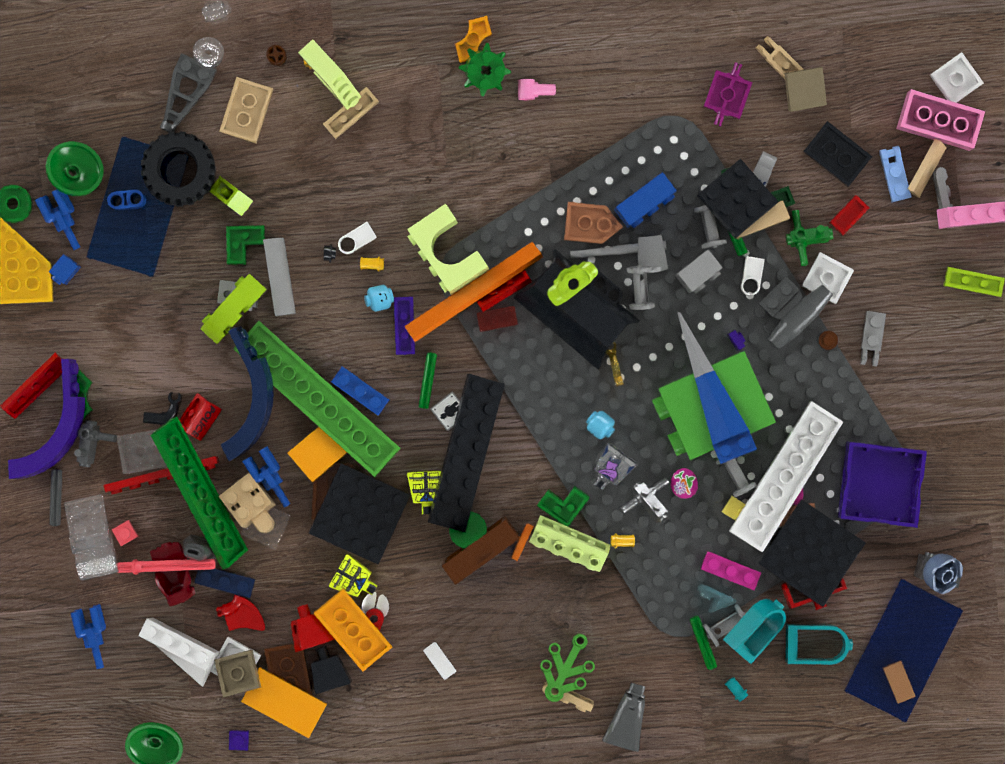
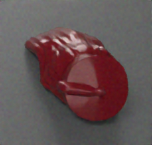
(172, 584)

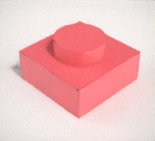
(125, 533)

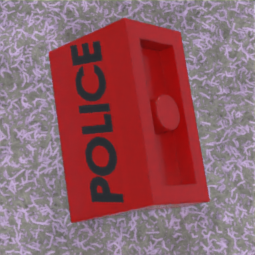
(199, 417)

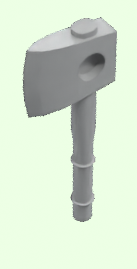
(649, 249)

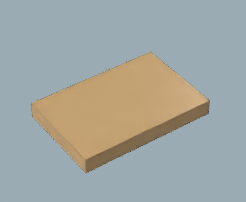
(246, 110)

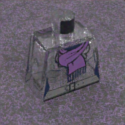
(612, 466)

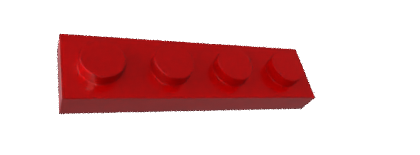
(33, 386)

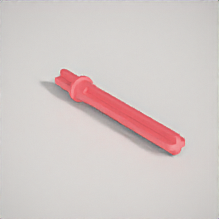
(167, 565)

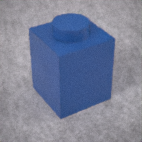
(64, 270)

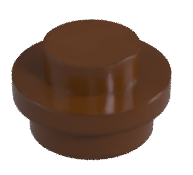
(828, 340)

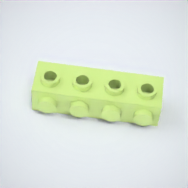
(569, 543)

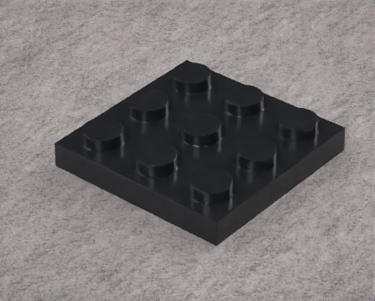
(737, 198)

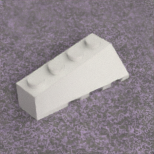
(184, 650)

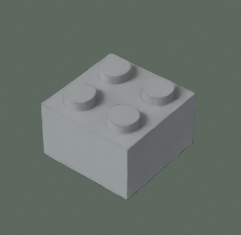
(698, 271)

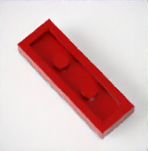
(505, 290)

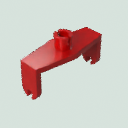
(842, 586)

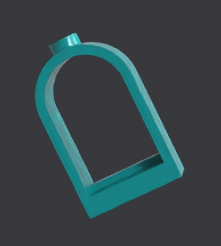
(763, 635)
(792, 644)

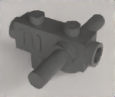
(89, 435)

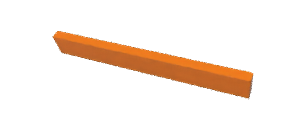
(473, 291)

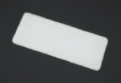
(439, 660)

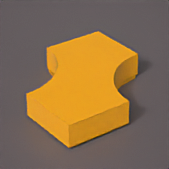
(478, 31)

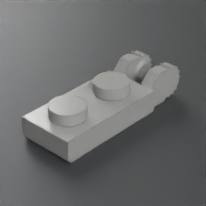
(942, 191)
(872, 336)

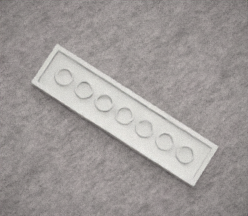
(786, 476)

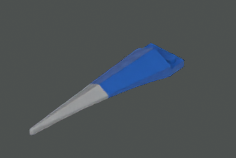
(726, 427)

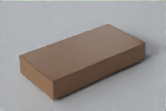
(899, 682)

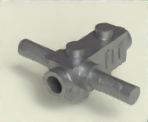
(646, 497)

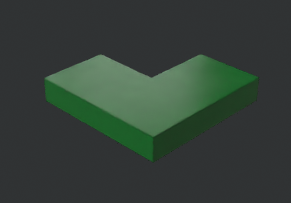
(236, 240)
(564, 510)

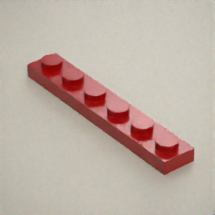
(152, 478)

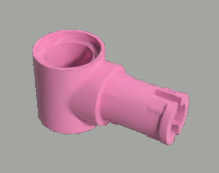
(529, 89)

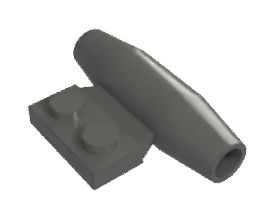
(793, 310)

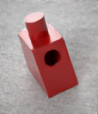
(308, 630)

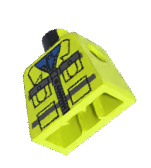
(423, 488)
(353, 577)

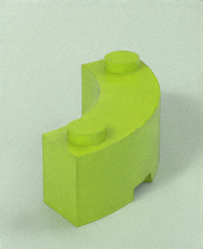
(225, 317)

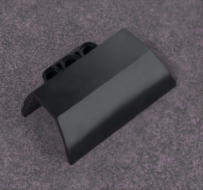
(586, 320)

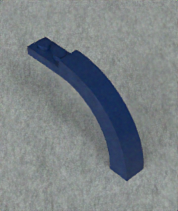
(261, 398)

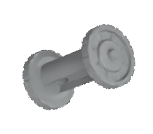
(710, 228)
(640, 287)
(738, 477)
(725, 625)

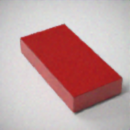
(849, 215)

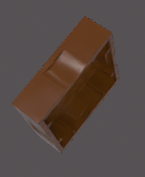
(467, 560)

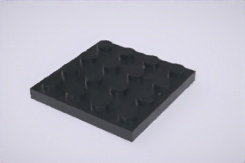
(359, 513)
(812, 553)

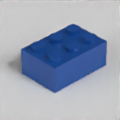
(645, 201)

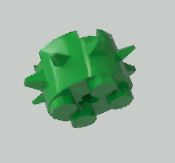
(473, 69)

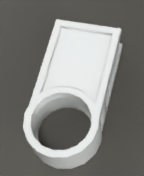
(361, 235)
(752, 270)

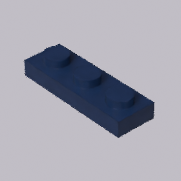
(226, 581)

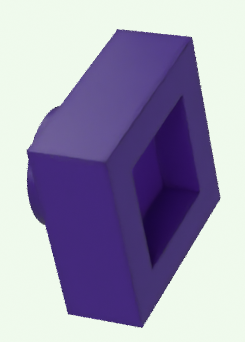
(737, 339)
(239, 740)

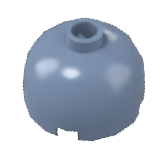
(942, 572)

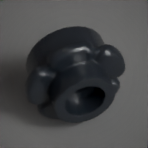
(329, 253)

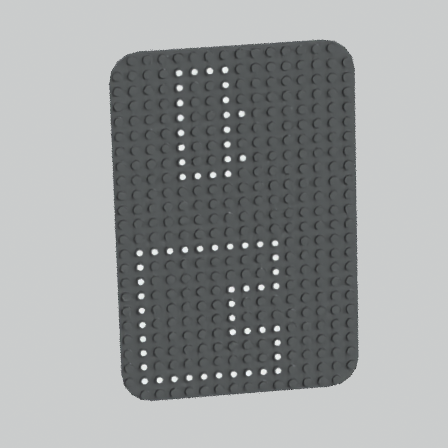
(560, 389)

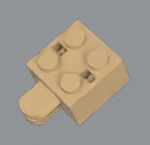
(249, 505)

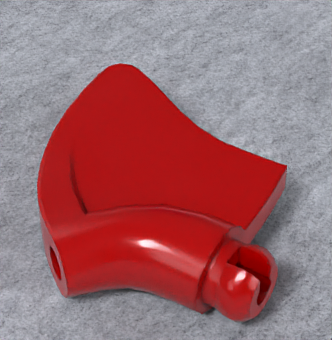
(241, 614)

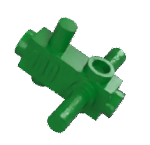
(802, 237)

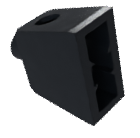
(328, 671)

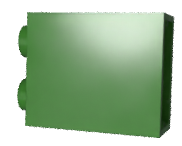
(683, 404)

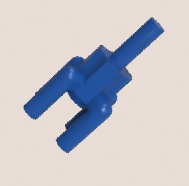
(60, 215)
(267, 474)
(91, 631)

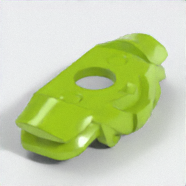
(560, 291)

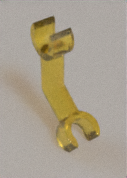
(615, 365)

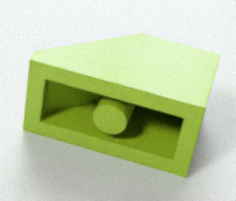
(230, 196)

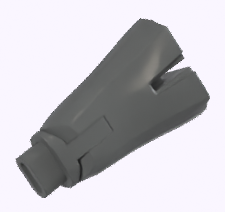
(197, 548)
(627, 722)

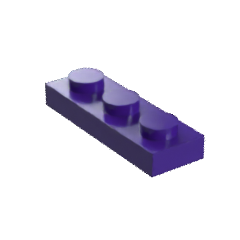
(403, 315)

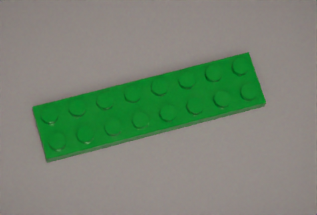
(199, 492)

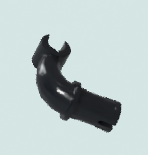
(162, 418)

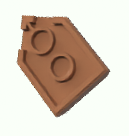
(590, 223)

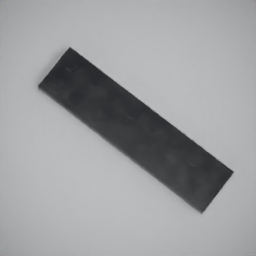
(466, 453)

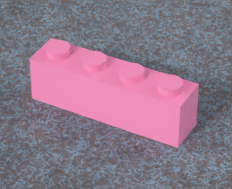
(971, 215)

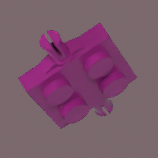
(727, 94)

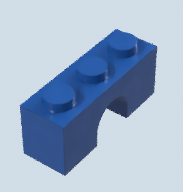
(360, 391)

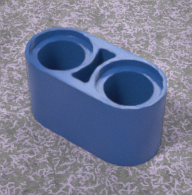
(126, 197)

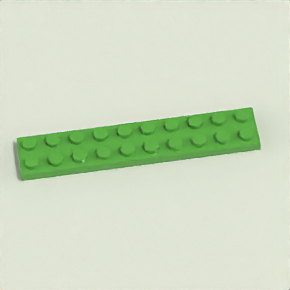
(322, 402)

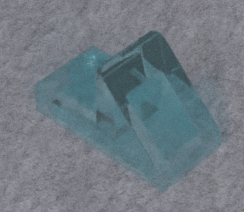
(720, 599)

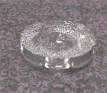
(208, 44)

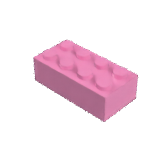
(940, 120)

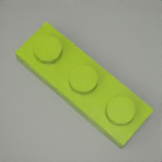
(974, 282)

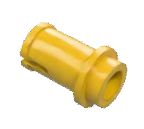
(372, 263)
(622, 540)

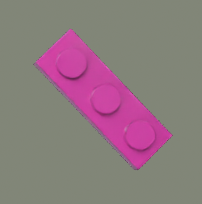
(730, 570)

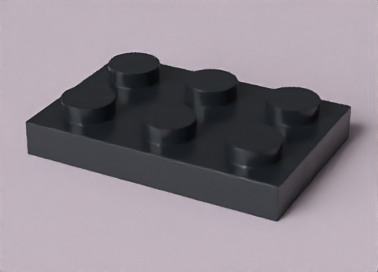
(837, 154)

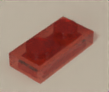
(497, 318)

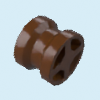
(276, 51)

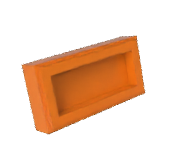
(522, 541)

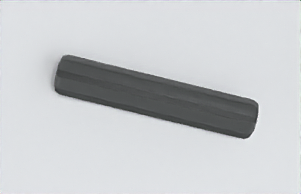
(55, 497)

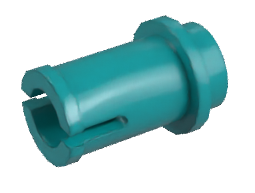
(737, 690)

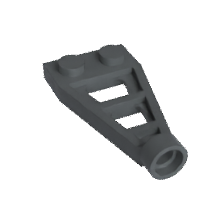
(187, 68)

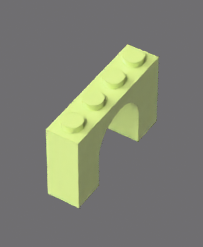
(330, 74)
(425, 234)

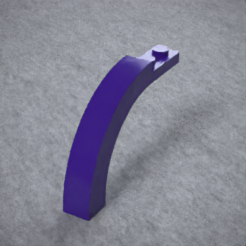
(65, 433)

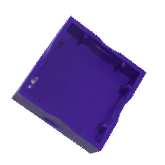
(881, 484)

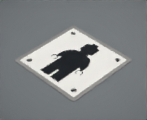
(446, 410)

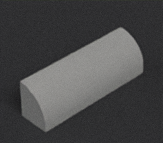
(279, 276)

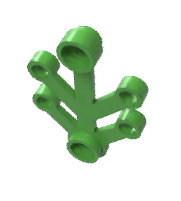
(565, 671)

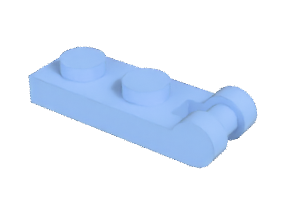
(895, 174)

